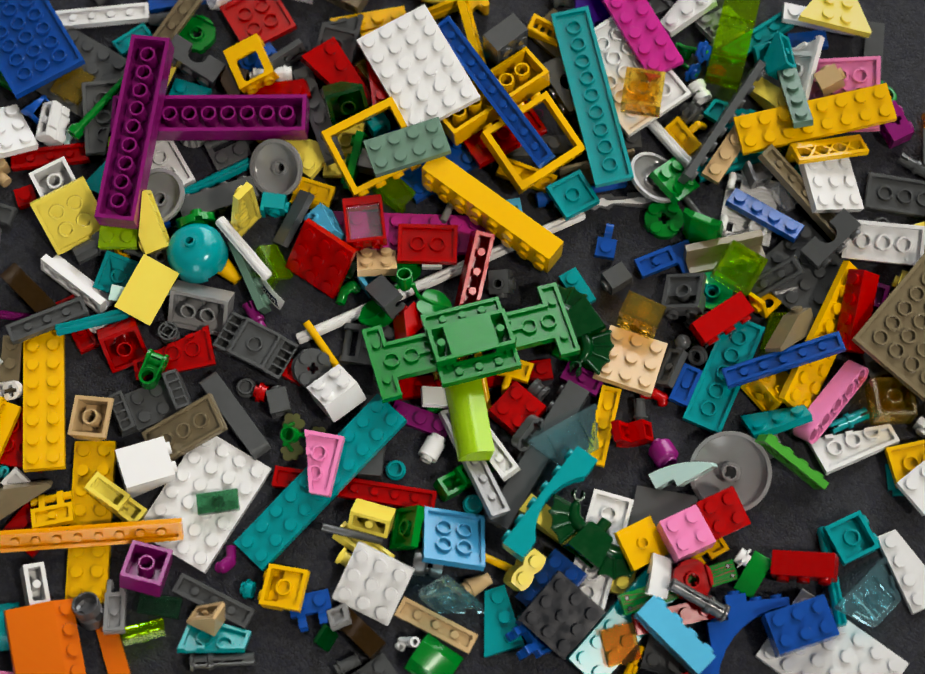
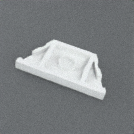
(806, 60)

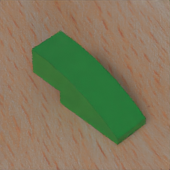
(455, 482)

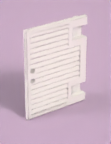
(739, 221)

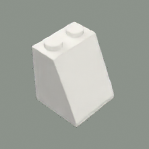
(145, 466)

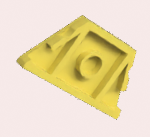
(837, 15)

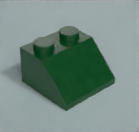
(344, 100)

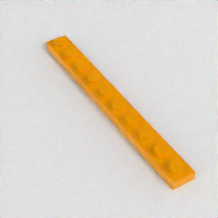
(91, 535)

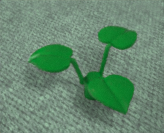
(430, 301)

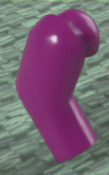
(228, 562)

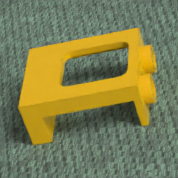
(243, 49)

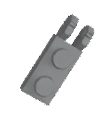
(114, 610)

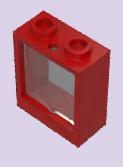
(364, 222)

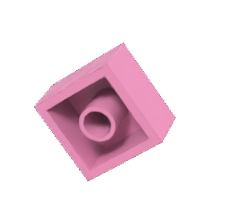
(685, 534)

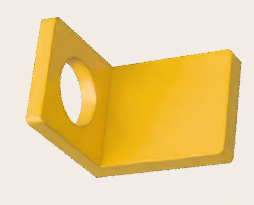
(760, 305)

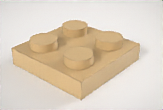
(376, 262)

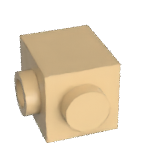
(829, 79)

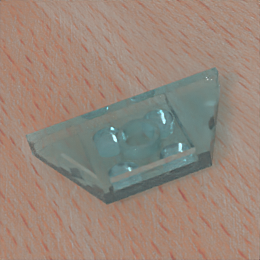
(566, 435)
(871, 596)
(448, 597)

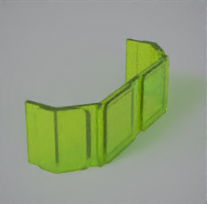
(732, 43)

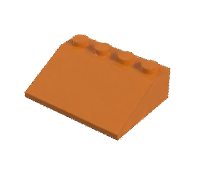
(44, 639)

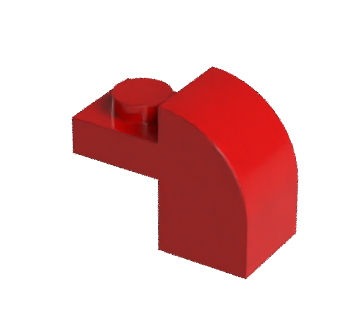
(632, 434)

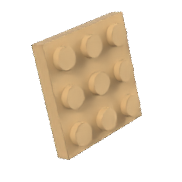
(633, 362)

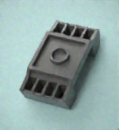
(255, 345)
(145, 407)

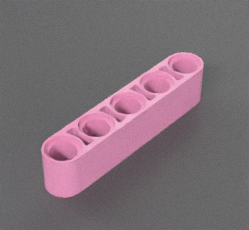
(832, 400)

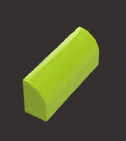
(470, 421)

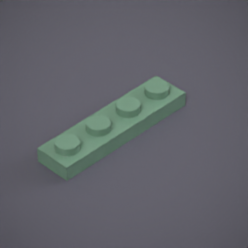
(795, 98)
(252, 281)

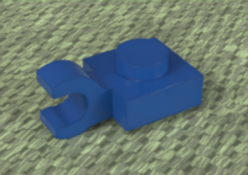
(606, 245)

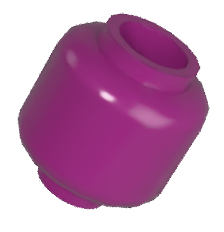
(663, 452)

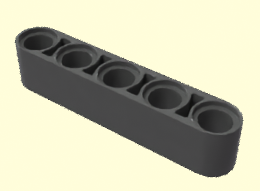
(236, 416)

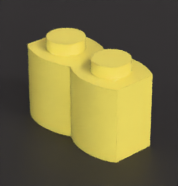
(522, 573)

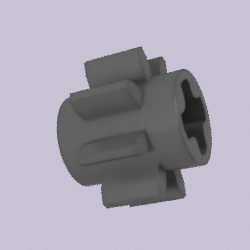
(691, 112)

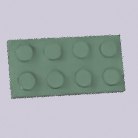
(407, 147)

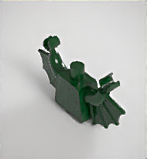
(588, 329)
(586, 539)

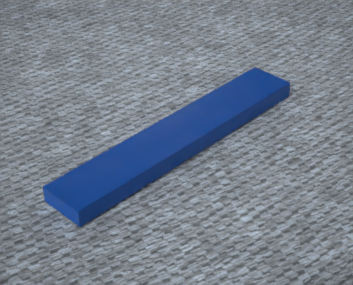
(782, 361)

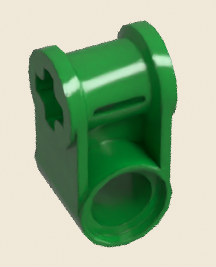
(154, 365)

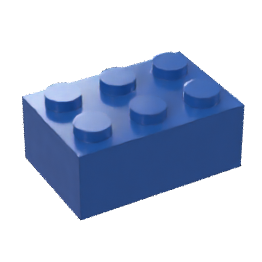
(800, 626)

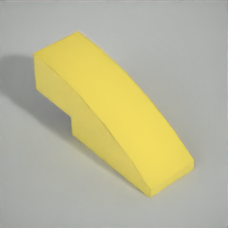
(115, 499)

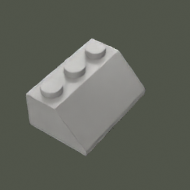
(199, 305)

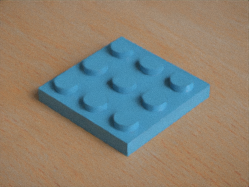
(453, 539)

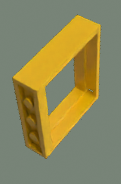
(450, 6)
(352, 121)
(519, 184)

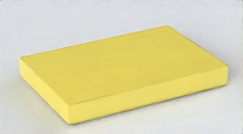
(146, 289)

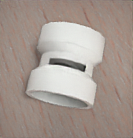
(699, 91)

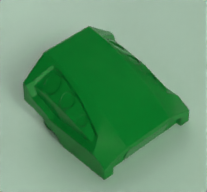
(700, 227)
(433, 658)

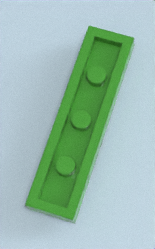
(796, 465)

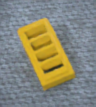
(537, 34)

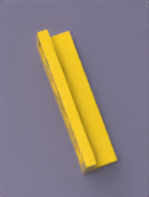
(826, 149)
(8, 417)

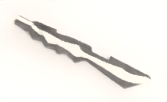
(633, 199)

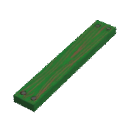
(633, 600)

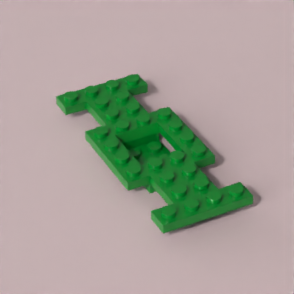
(468, 331)

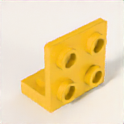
(766, 391)

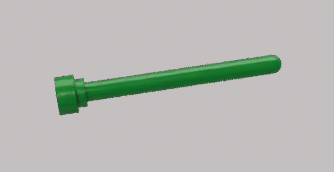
(76, 130)

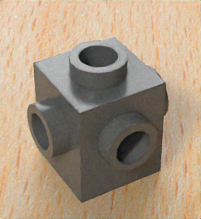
(500, 283)

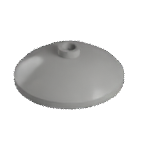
(642, 166)
(267, 170)
(166, 186)

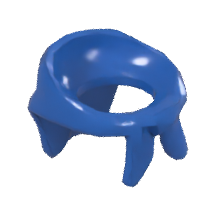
(31, 108)

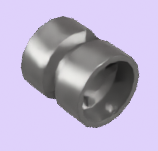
(422, 568)
(88, 610)

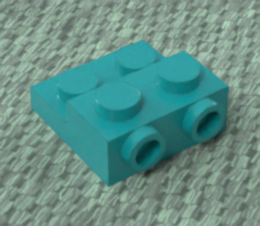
(852, 537)

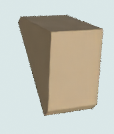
(208, 617)

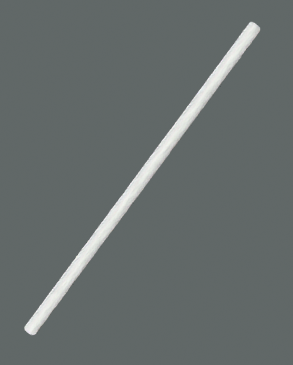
(428, 281)

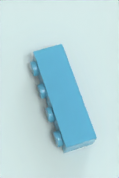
(674, 635)

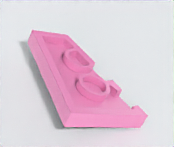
(323, 459)

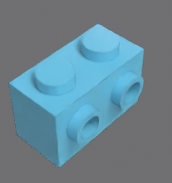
(325, 217)

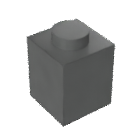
(616, 278)
(278, 401)

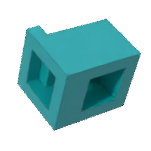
(274, 205)

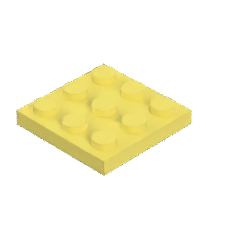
(67, 215)

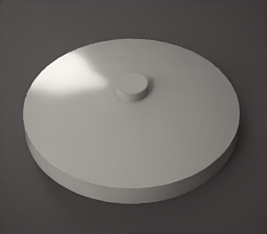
(740, 465)

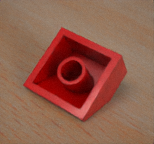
(122, 343)

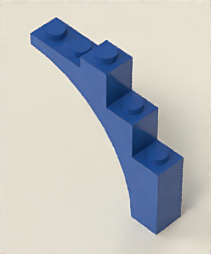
(741, 614)

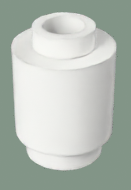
(432, 448)

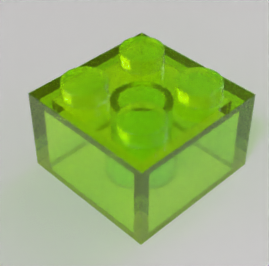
(738, 268)

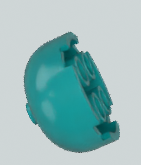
(197, 252)

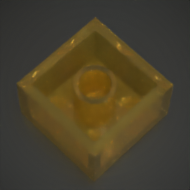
(642, 92)
(641, 315)
(890, 401)

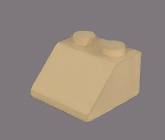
(90, 418)

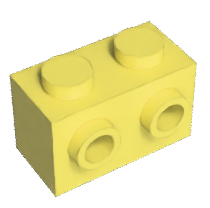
(371, 518)

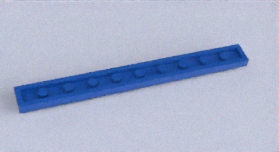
(496, 94)

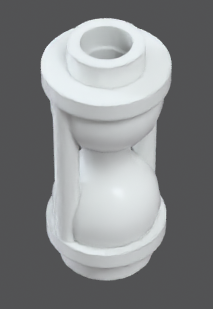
(285, 73)

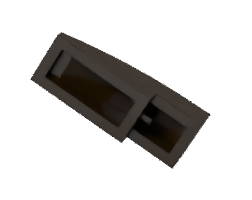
(26, 289)
(363, 636)

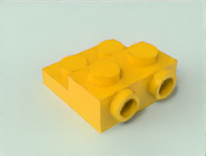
(283, 588)

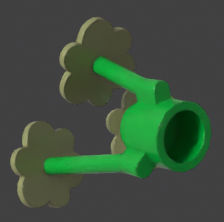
(290, 435)

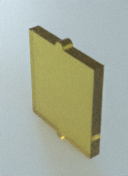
(70, 86)

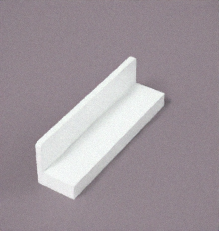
(75, 282)

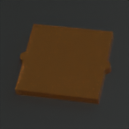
(620, 644)

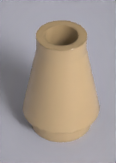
(477, 584)

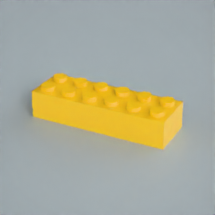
(520, 76)

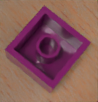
(146, 568)

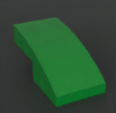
(753, 574)

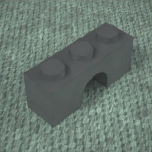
(205, 72)
(556, 91)
(820, 253)

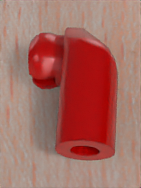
(659, 396)

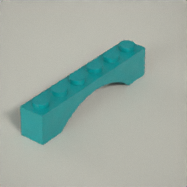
(574, 470)

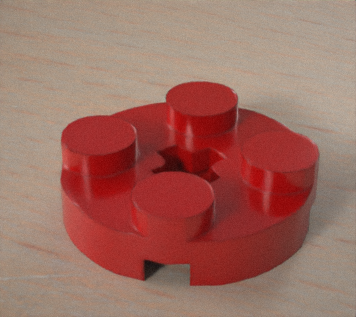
(697, 569)

